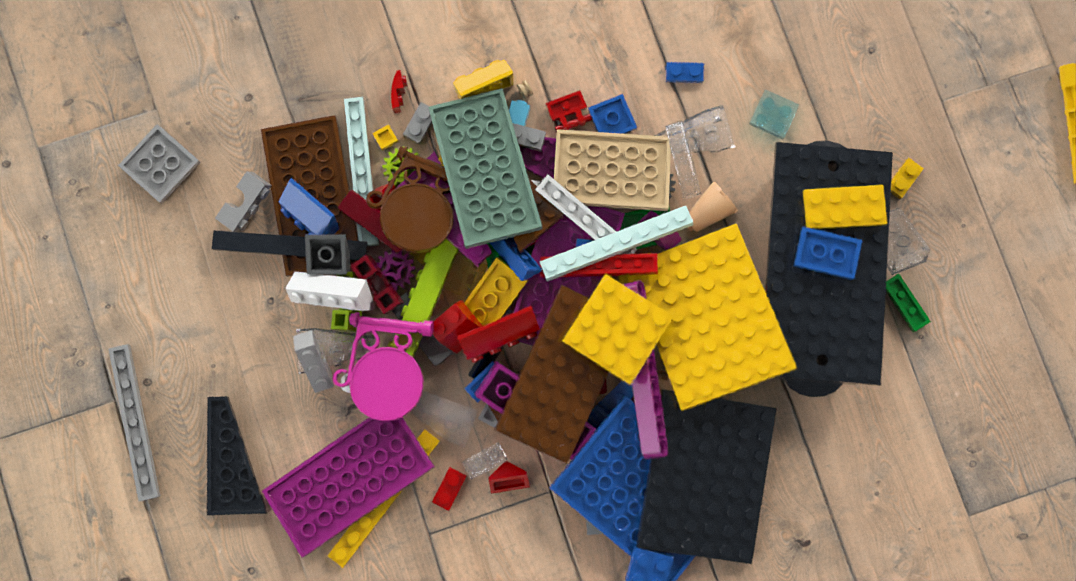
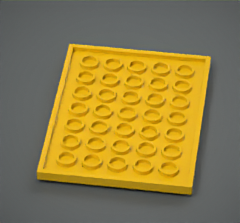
(721, 320)

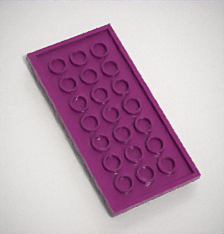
(559, 239)
(346, 481)

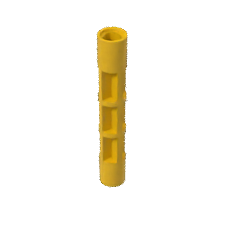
(1068, 85)

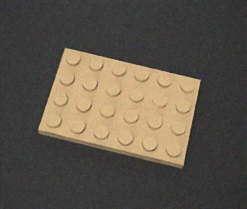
(614, 169)

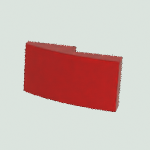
(398, 87)

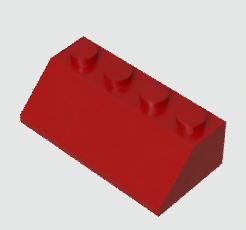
(499, 334)

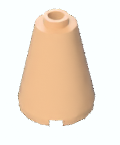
(711, 208)

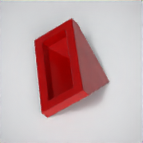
(508, 478)

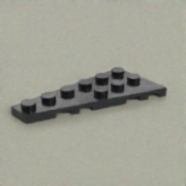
(230, 475)

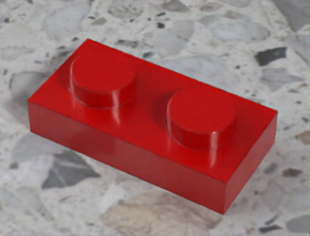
(449, 488)

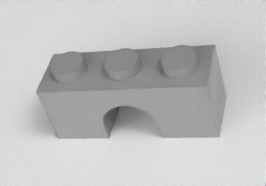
(254, 190)
(315, 367)

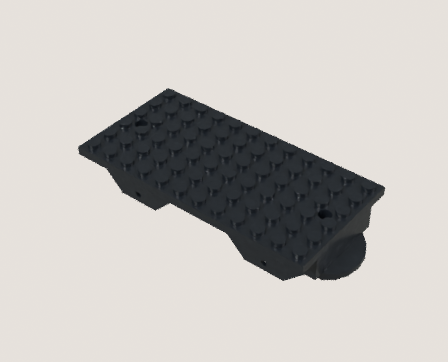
(819, 312)

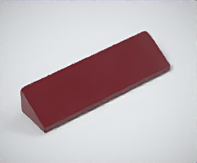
(358, 210)

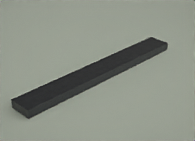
(273, 244)

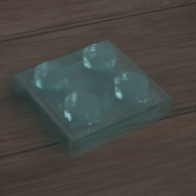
(774, 114)

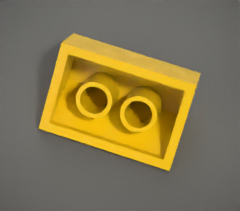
(482, 80)

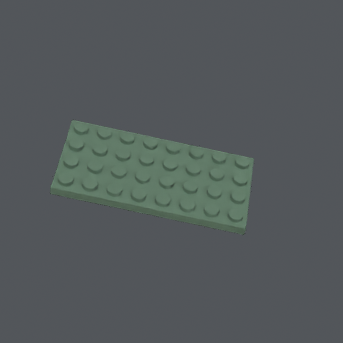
(484, 168)

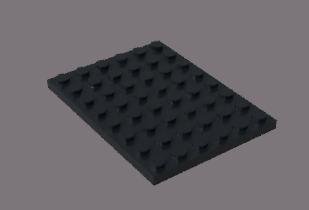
(712, 481)

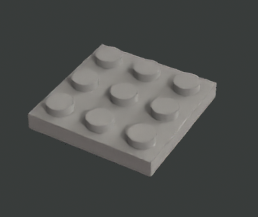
(159, 163)

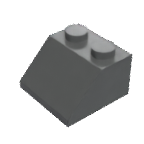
(327, 254)

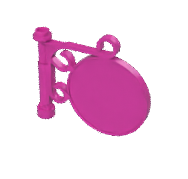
(386, 379)

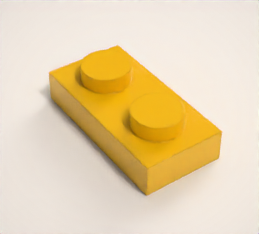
(905, 177)

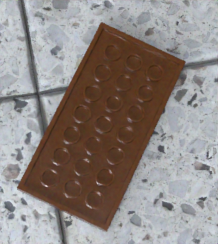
(315, 160)
(554, 386)

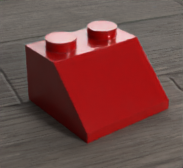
(453, 323)

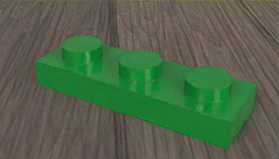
(906, 303)

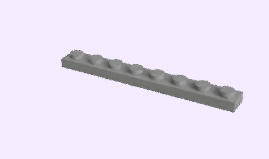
(134, 422)

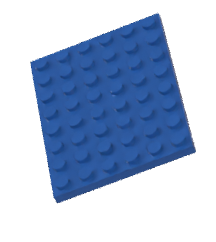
(610, 481)

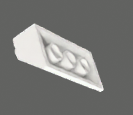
(330, 291)

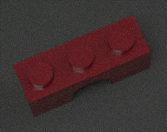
(381, 288)

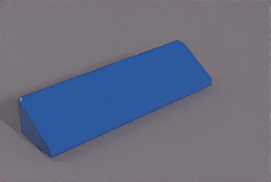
(522, 264)

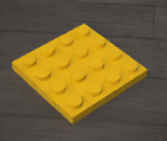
(617, 329)

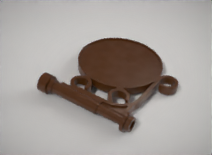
(415, 214)

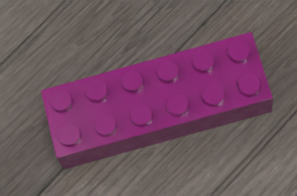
(497, 389)

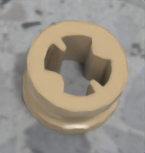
(525, 89)

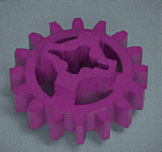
(405, 265)

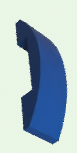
(609, 402)

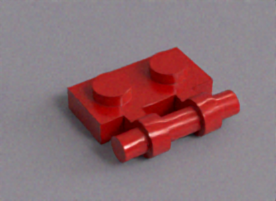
(567, 106)

